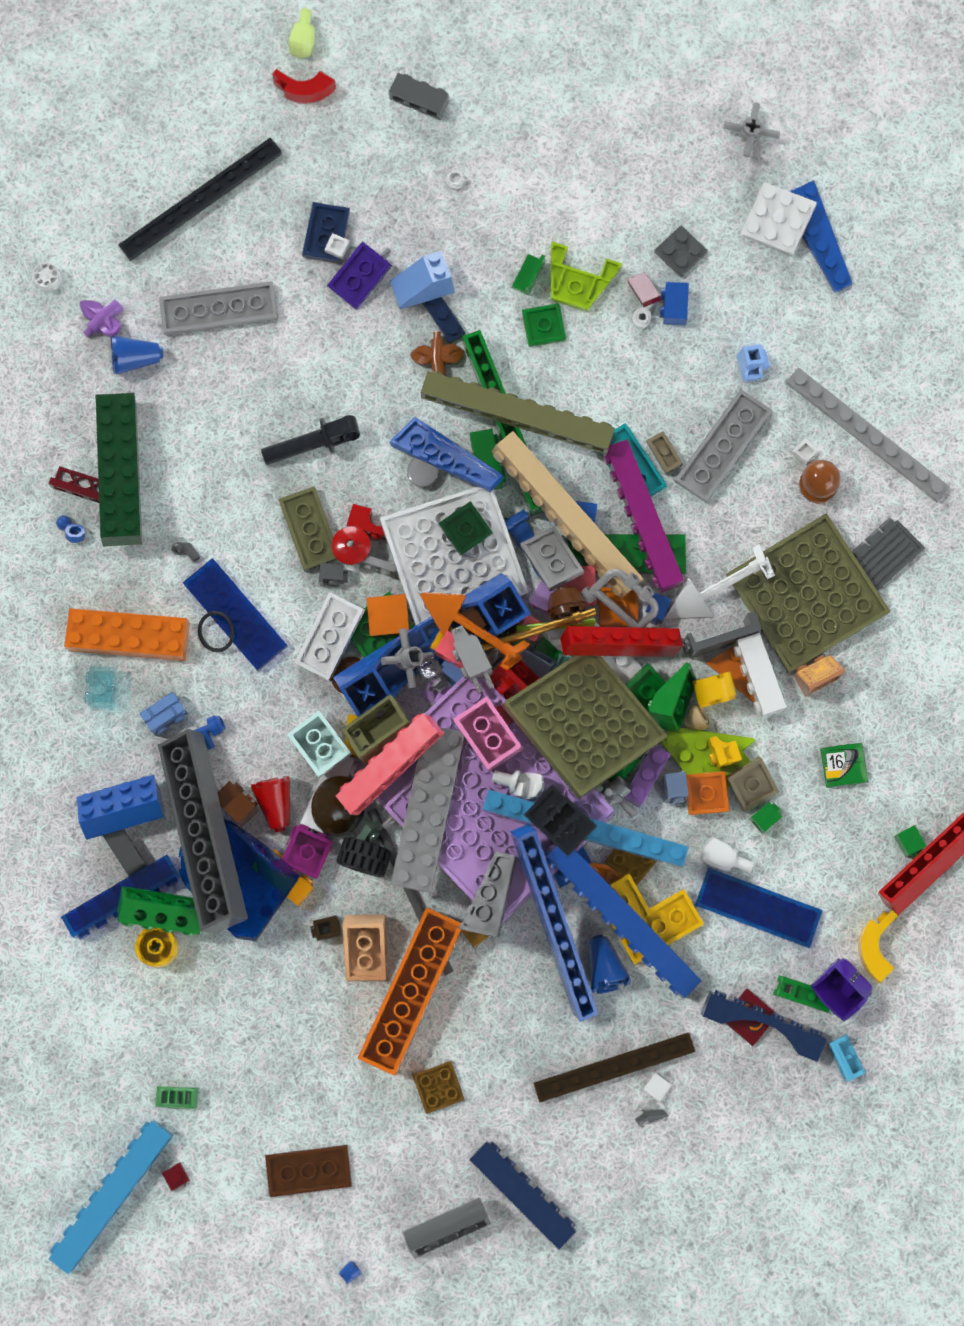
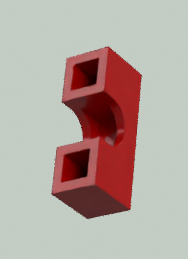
(361, 518)

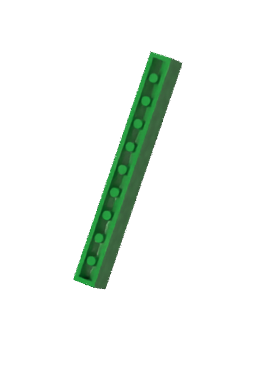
(488, 378)

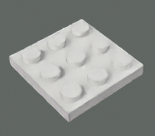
(778, 218)

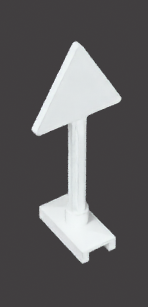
(692, 603)

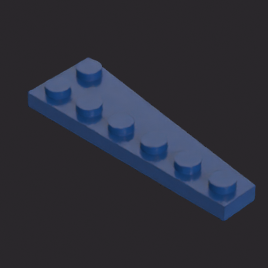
(822, 241)
(437, 450)

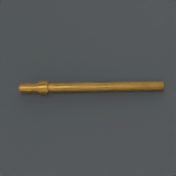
(575, 617)

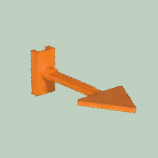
(445, 610)

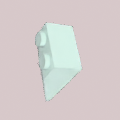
(319, 744)

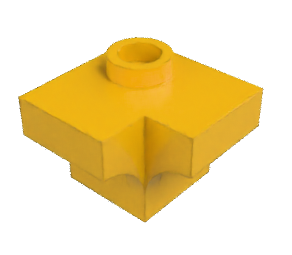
(723, 753)

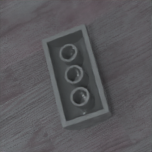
(446, 1227)

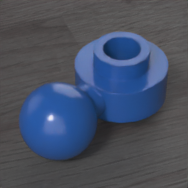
(73, 532)

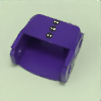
(842, 989)

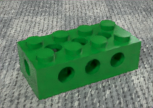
(157, 910)

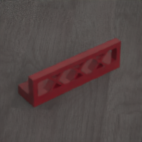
(74, 489)

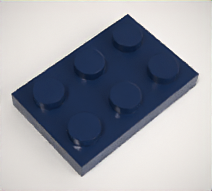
(322, 223)

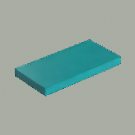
(651, 476)

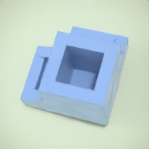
(752, 362)

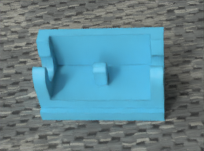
(846, 1058)

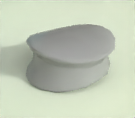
(421, 473)

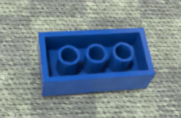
(120, 807)

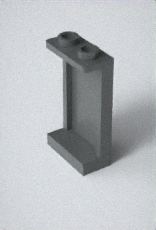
(723, 640)

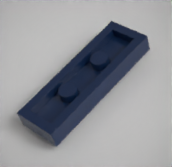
(444, 319)

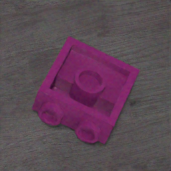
(307, 850)

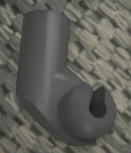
(185, 548)

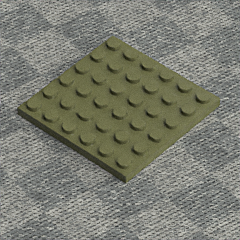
(814, 597)
(584, 722)

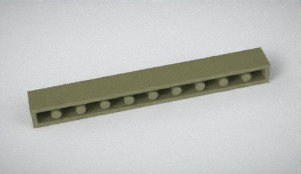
(517, 412)

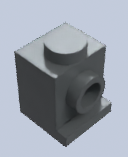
(332, 574)

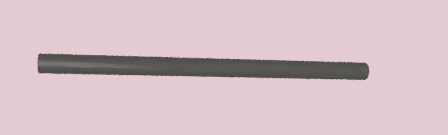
(411, 893)

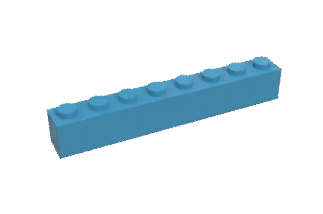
(110, 1197)

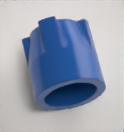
(350, 1272)

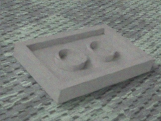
(552, 558)

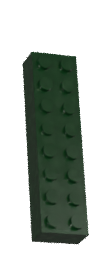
(118, 469)

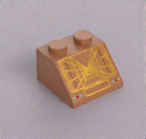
(818, 675)

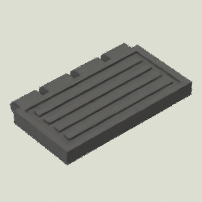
(887, 552)

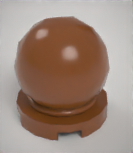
(819, 481)

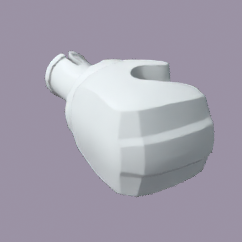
(521, 784)
(723, 857)

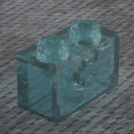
(106, 697)

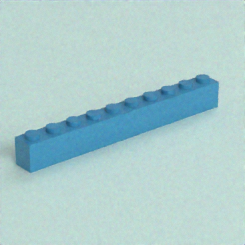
(604, 834)

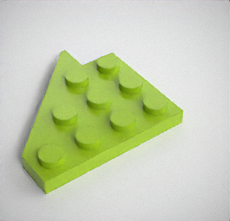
(692, 751)

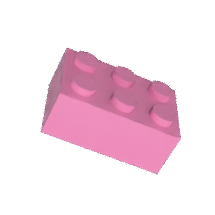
(488, 734)

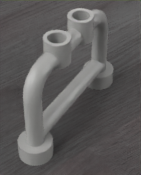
(630, 581)

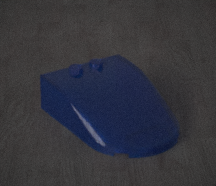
(262, 878)

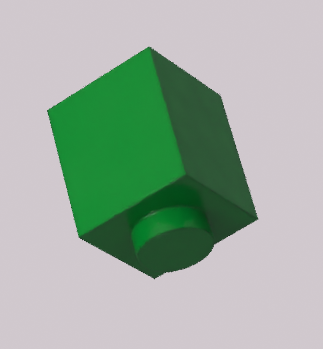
(766, 817)
(910, 841)

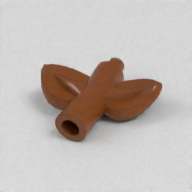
(437, 354)

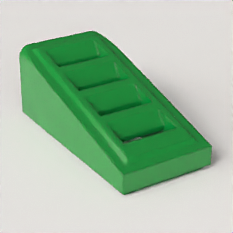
(192, 1100)

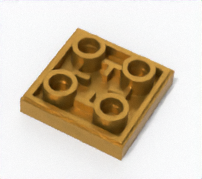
(629, 863)
(438, 1087)

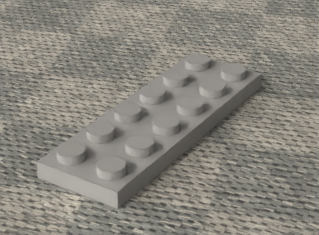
(218, 308)
(723, 446)

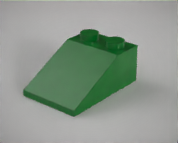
(673, 699)

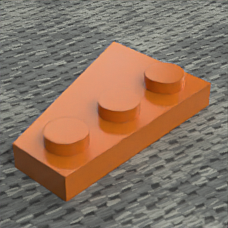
(729, 662)

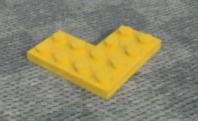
(668, 918)

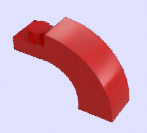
(304, 91)

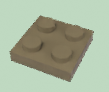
(752, 784)

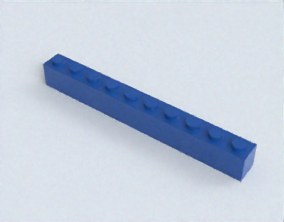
(624, 919)
(554, 922)

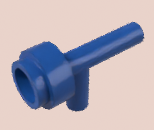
(215, 726)

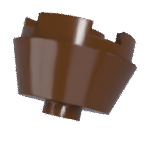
(565, 602)

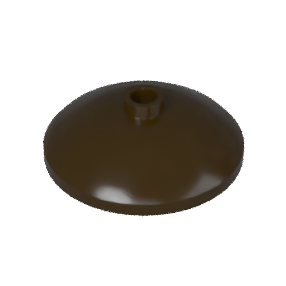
(328, 810)

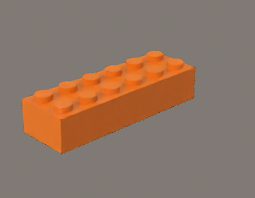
(127, 634)

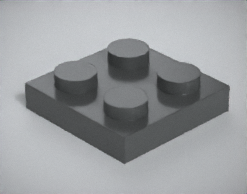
(681, 251)

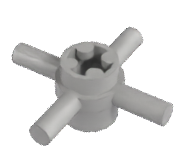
(751, 123)
(407, 658)
(615, 793)

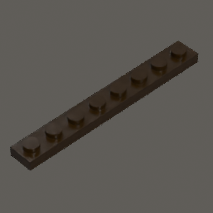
(614, 1067)

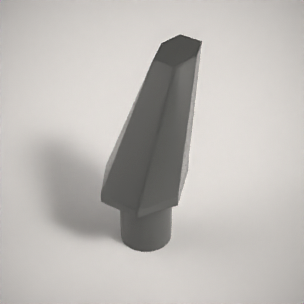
(650, 1115)

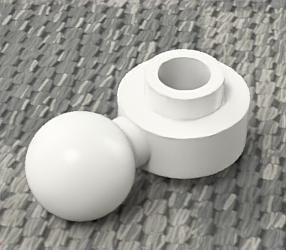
(642, 311)

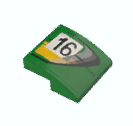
(844, 765)

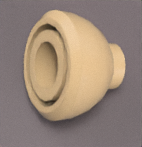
(696, 718)

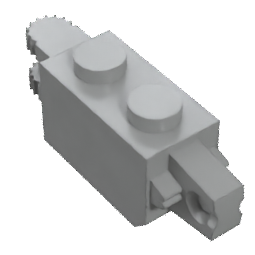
(472, 657)

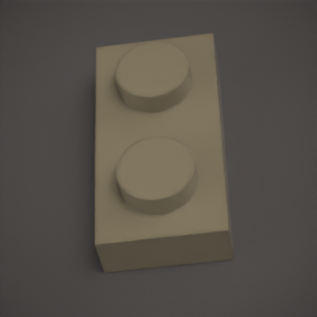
(664, 452)

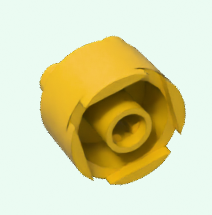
(714, 688)
(167, 951)

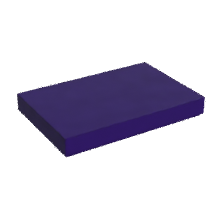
(359, 275)

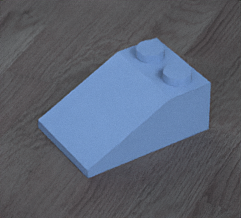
(423, 281)

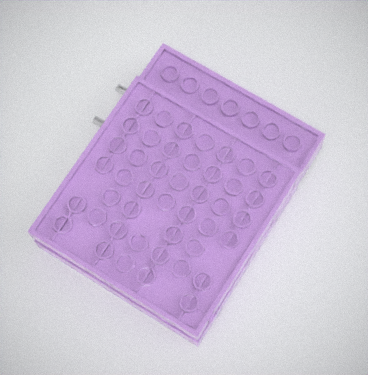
(470, 832)

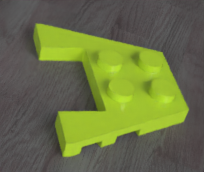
(575, 286)

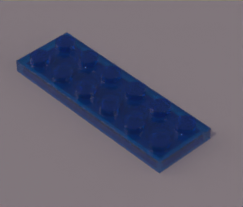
(252, 632)
(758, 908)

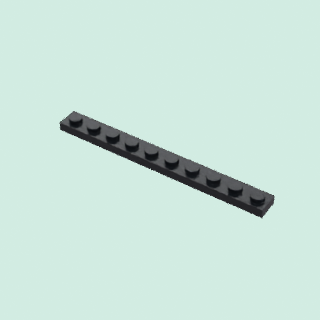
(200, 199)

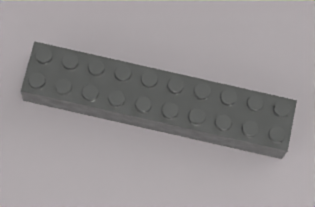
(202, 832)

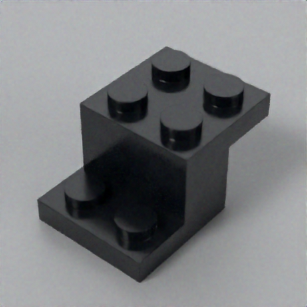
(560, 820)

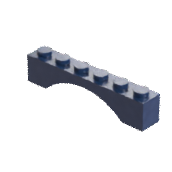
(723, 1010)

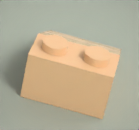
(365, 947)

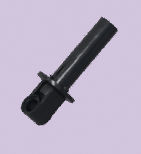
(328, 435)

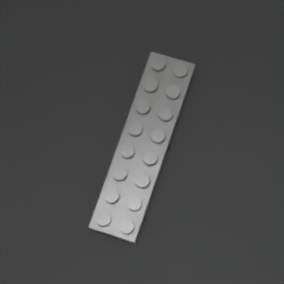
(428, 813)

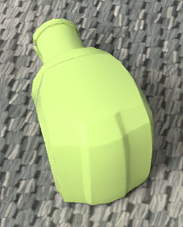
(302, 36)

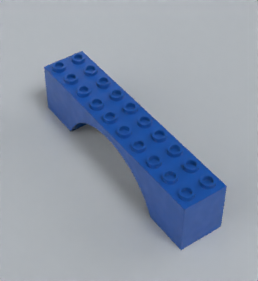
(370, 681)

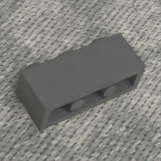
(419, 96)

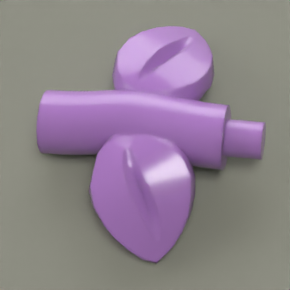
(101, 317)

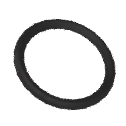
(231, 628)

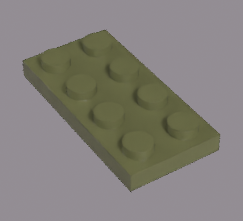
(308, 528)

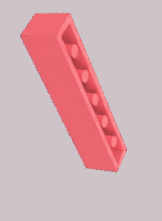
(389, 764)

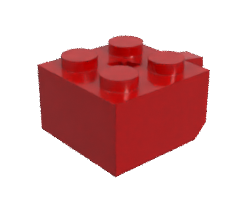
(513, 680)

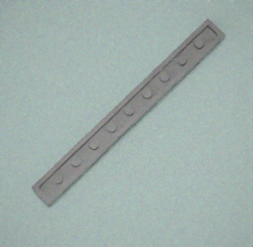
(867, 435)

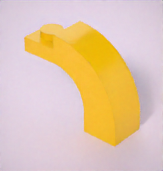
(868, 947)

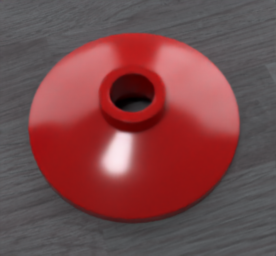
(354, 554)

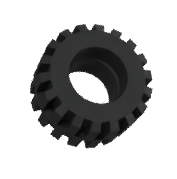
(364, 857)

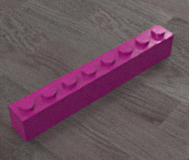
(643, 517)

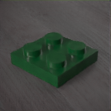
(465, 528)

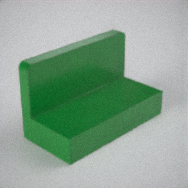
(528, 274)

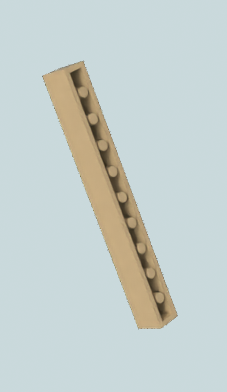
(563, 510)

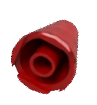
(274, 801)

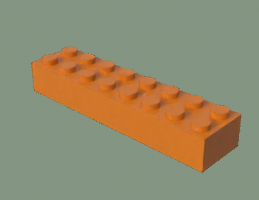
(410, 991)

